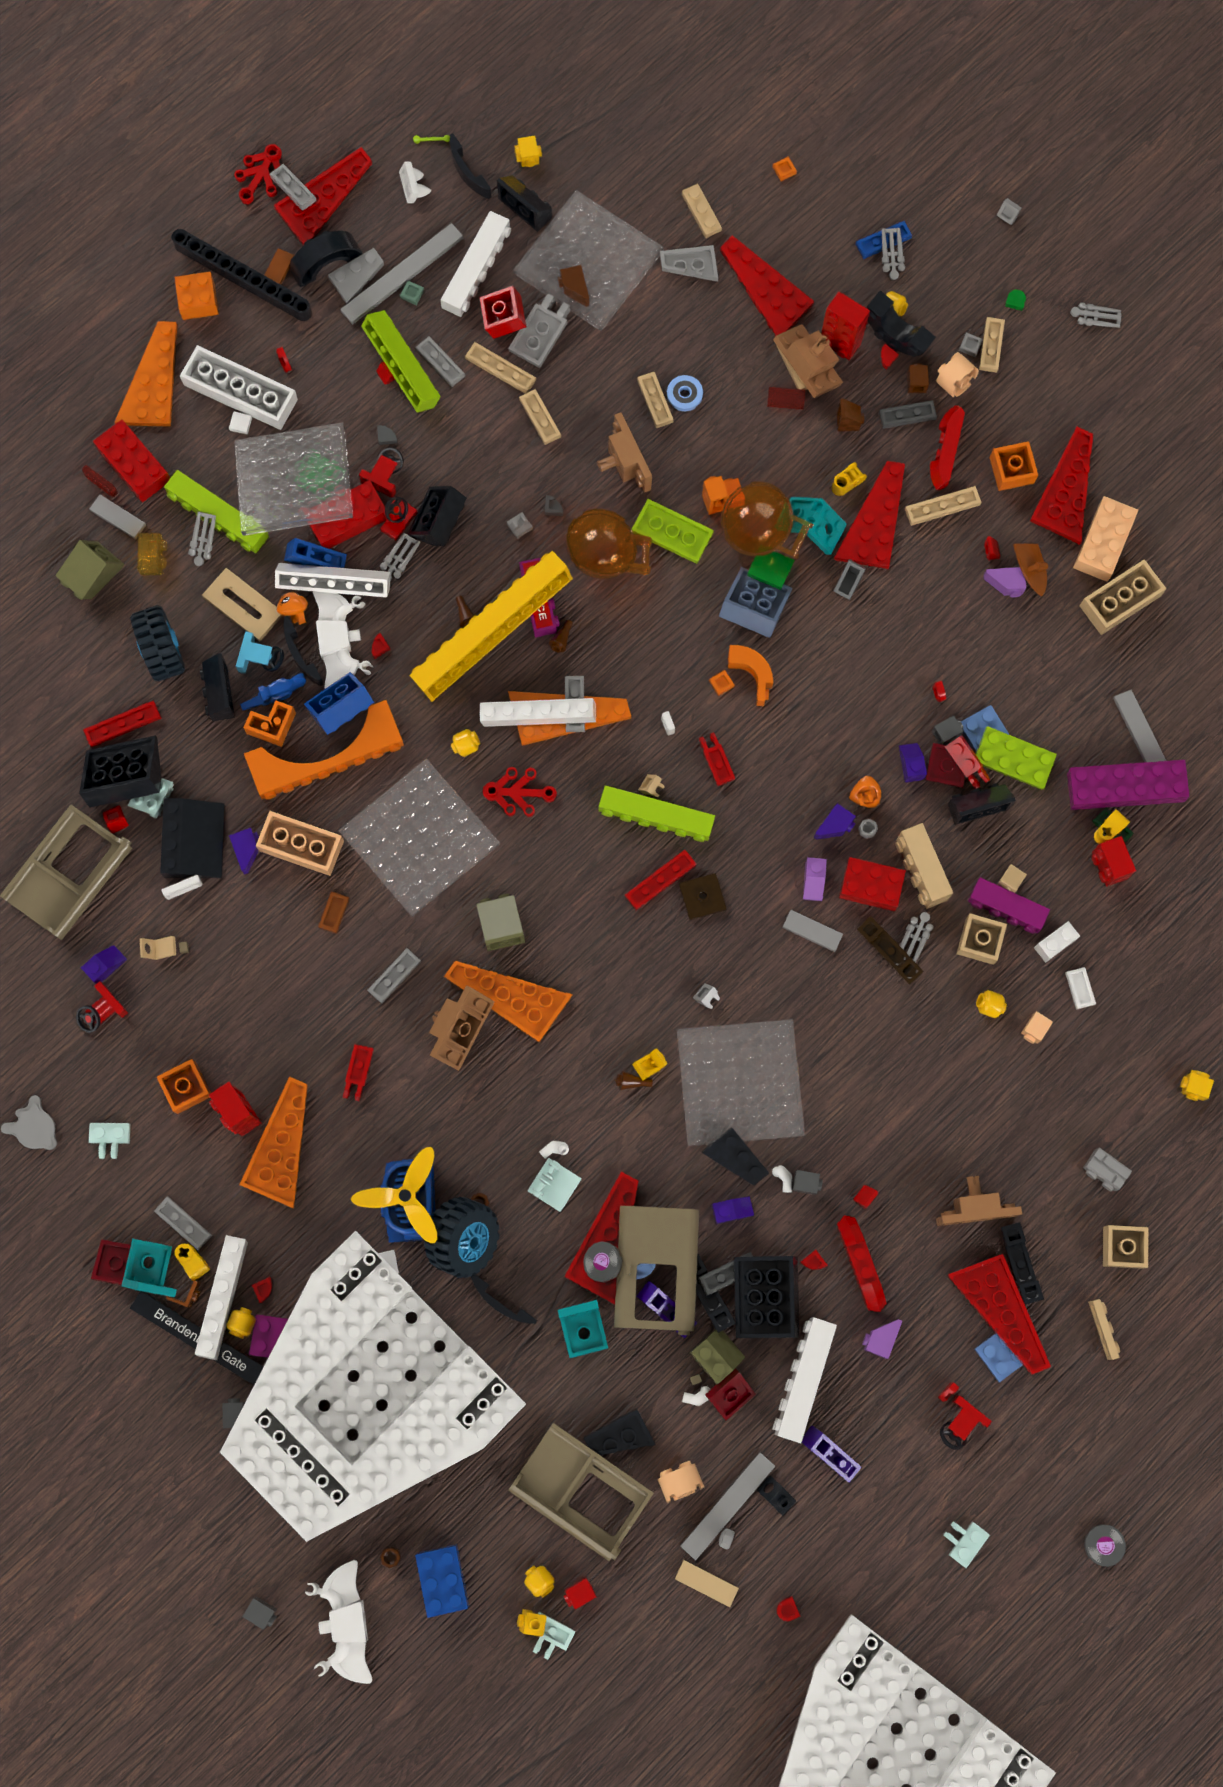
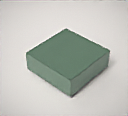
(412, 293)

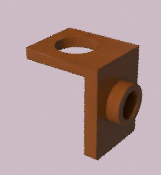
(192, 1296)

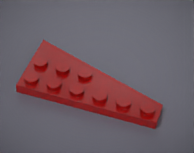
(330, 191)
(770, 291)
(1065, 496)
(873, 530)
(604, 1230)
(997, 1299)

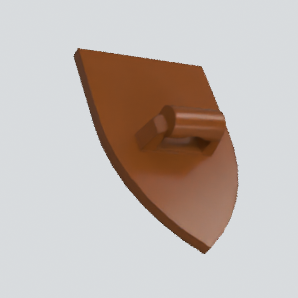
(1032, 566)

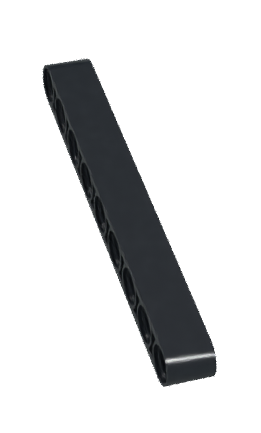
(235, 269)

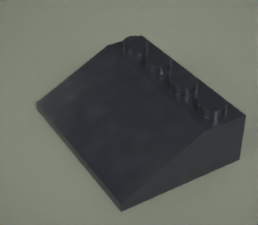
(121, 772)
(192, 838)
(766, 1297)

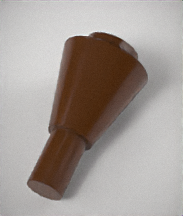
(464, 612)
(559, 641)
(627, 1081)

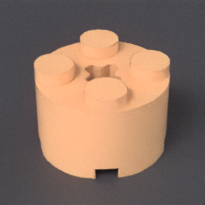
(956, 374)
(680, 1482)

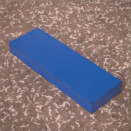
(873, 244)

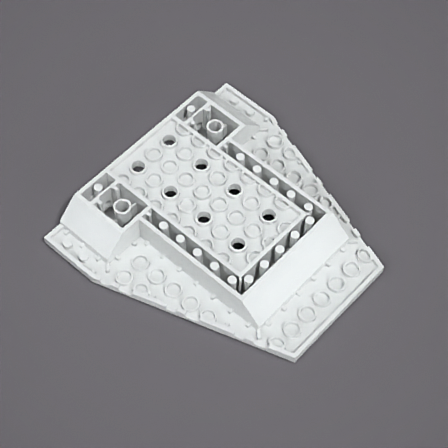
(303, 1454)
(848, 1718)

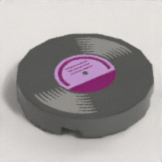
(602, 1261)
(1104, 1545)

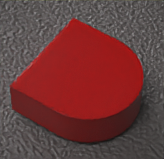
(939, 691)
(787, 1610)

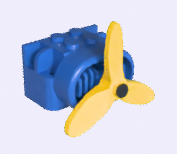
(405, 1198)

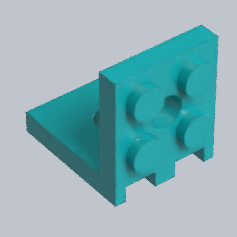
(819, 514)
(151, 1278)
(583, 1316)

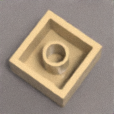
(981, 939)
(1125, 1246)

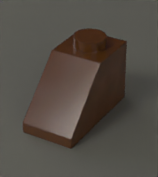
(574, 284)
(849, 416)

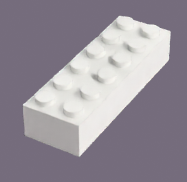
(238, 387)
(805, 1379)

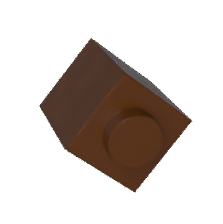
(917, 378)

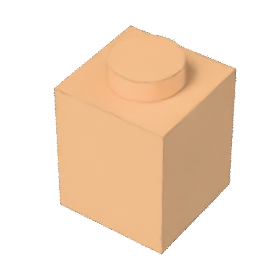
(1036, 1028)

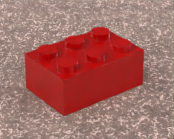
(872, 884)

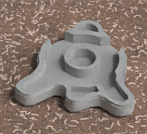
(34, 1126)

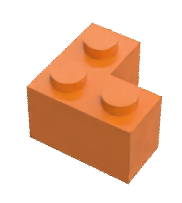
(717, 492)
(271, 728)

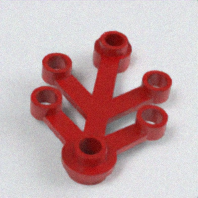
(259, 172)
(516, 792)

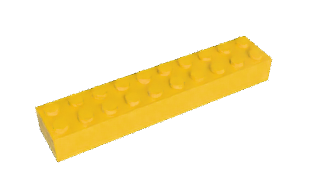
(491, 625)

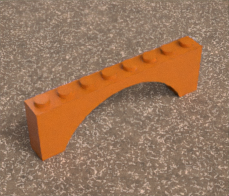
(278, 776)

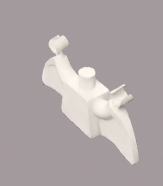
(335, 636)
(346, 1624)

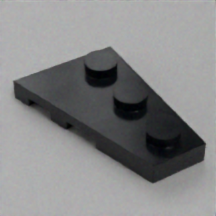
(736, 1156)
(620, 1434)

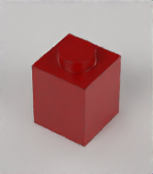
(579, 1593)

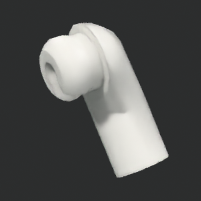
(554, 1147)
(785, 1176)
(697, 1399)

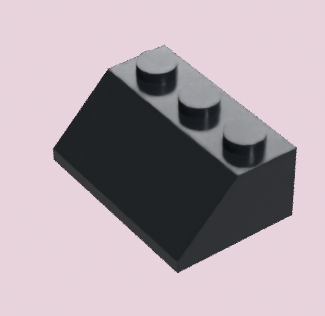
(523, 202)
(437, 515)
(217, 688)
(980, 803)

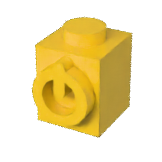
(527, 151)
(1196, 1085)

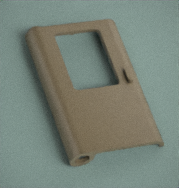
(48, 894)
(663, 1238)
(556, 1474)

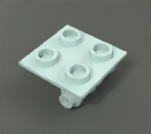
(152, 803)
(554, 1184)

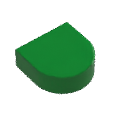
(1016, 300)

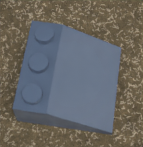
(754, 604)

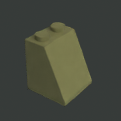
(88, 569)
(500, 922)
(717, 1356)

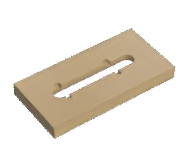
(230, 581)

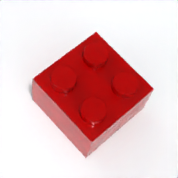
(502, 312)
(1113, 861)

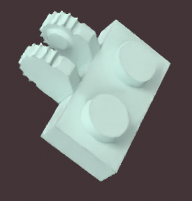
(109, 1133)
(968, 1544)
(556, 1634)

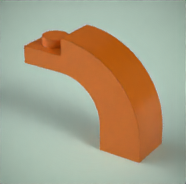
(751, 661)

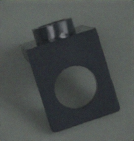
(778, 1497)

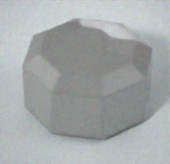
(868, 828)
(726, 1538)

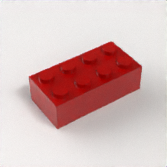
(845, 325)
(131, 460)
(367, 513)
(234, 1109)

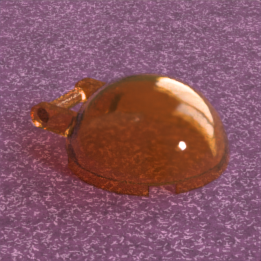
(760, 520)
(605, 546)

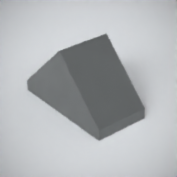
(850, 579)

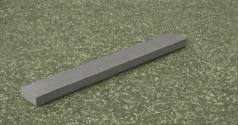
(401, 273)

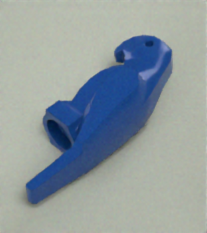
(277, 690)

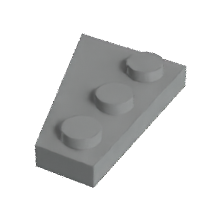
(692, 262)
(355, 274)

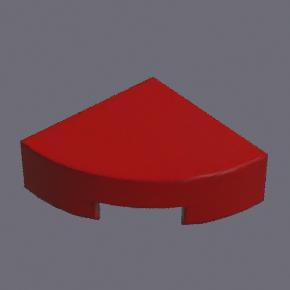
(888, 356)
(283, 359)
(379, 646)
(814, 1261)
(263, 1289)
(950, 1389)

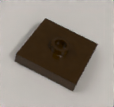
(702, 896)

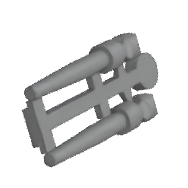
(885, 259)
(1085, 310)
(199, 560)
(387, 560)
(924, 917)

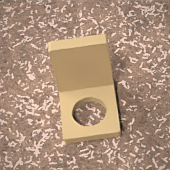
(1012, 879)
(159, 948)

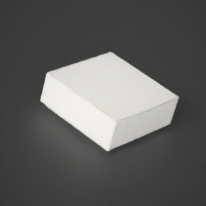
(240, 423)
(668, 723)

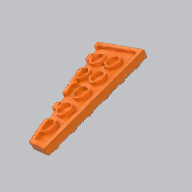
(151, 389)
(607, 712)
(517, 1001)
(277, 1155)

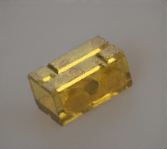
(151, 554)

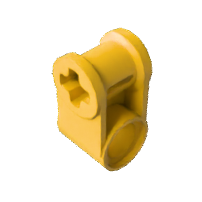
(850, 477)
(1112, 826)
(194, 1264)

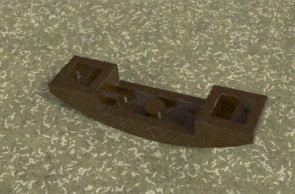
(890, 950)

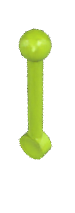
(417, 139)

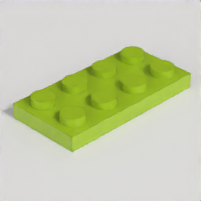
(672, 531)
(1015, 758)

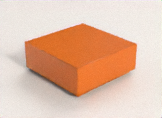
(784, 168)
(721, 683)

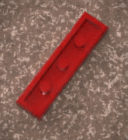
(122, 724)
(660, 880)

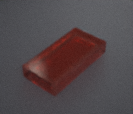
(786, 398)
(99, 481)

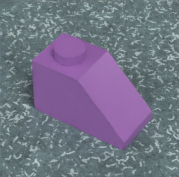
(1007, 580)
(814, 879)
(882, 1339)

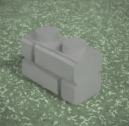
(1107, 1170)

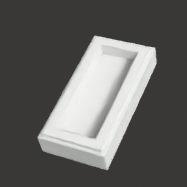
(182, 887)
(1080, 988)

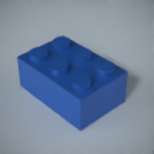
(339, 703)
(442, 1580)

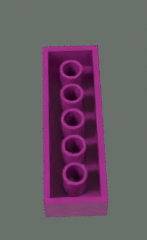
(1128, 784)

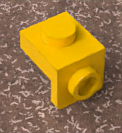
(650, 1064)
(531, 1623)

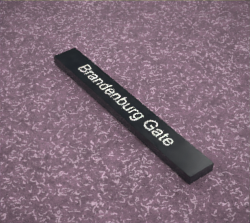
(190, 1332)

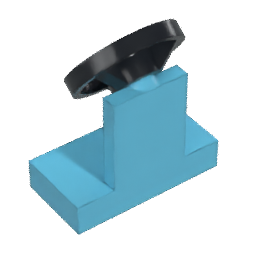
(257, 653)

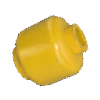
(900, 304)
(465, 742)
(991, 1004)
(241, 1322)
(539, 1581)

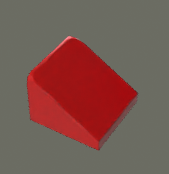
(384, 373)
(992, 548)
(115, 819)
(865, 1196)

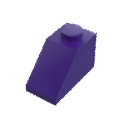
(912, 762)
(836, 823)
(245, 848)
(103, 964)
(732, 1210)

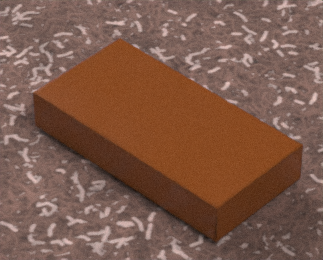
(279, 266)
(333, 912)

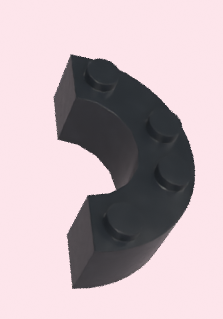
(320, 252)
(894, 330)

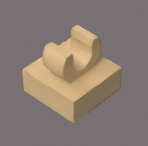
(650, 784)

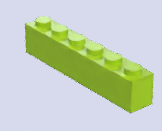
(400, 361)
(199, 499)
(656, 813)

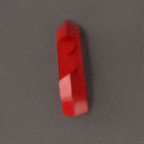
(942, 466)
(861, 1263)

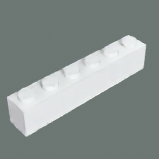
(475, 264)
(332, 580)
(538, 712)
(221, 1297)

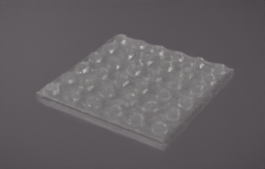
(606, 247)
(293, 479)
(419, 837)
(740, 1080)

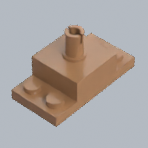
(810, 359)
(626, 455)
(459, 1026)
(977, 1207)

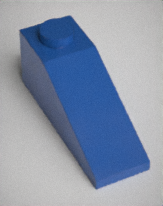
(307, 553)

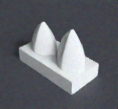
(411, 188)

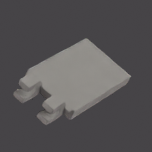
(541, 332)

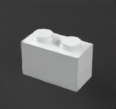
(1057, 941)

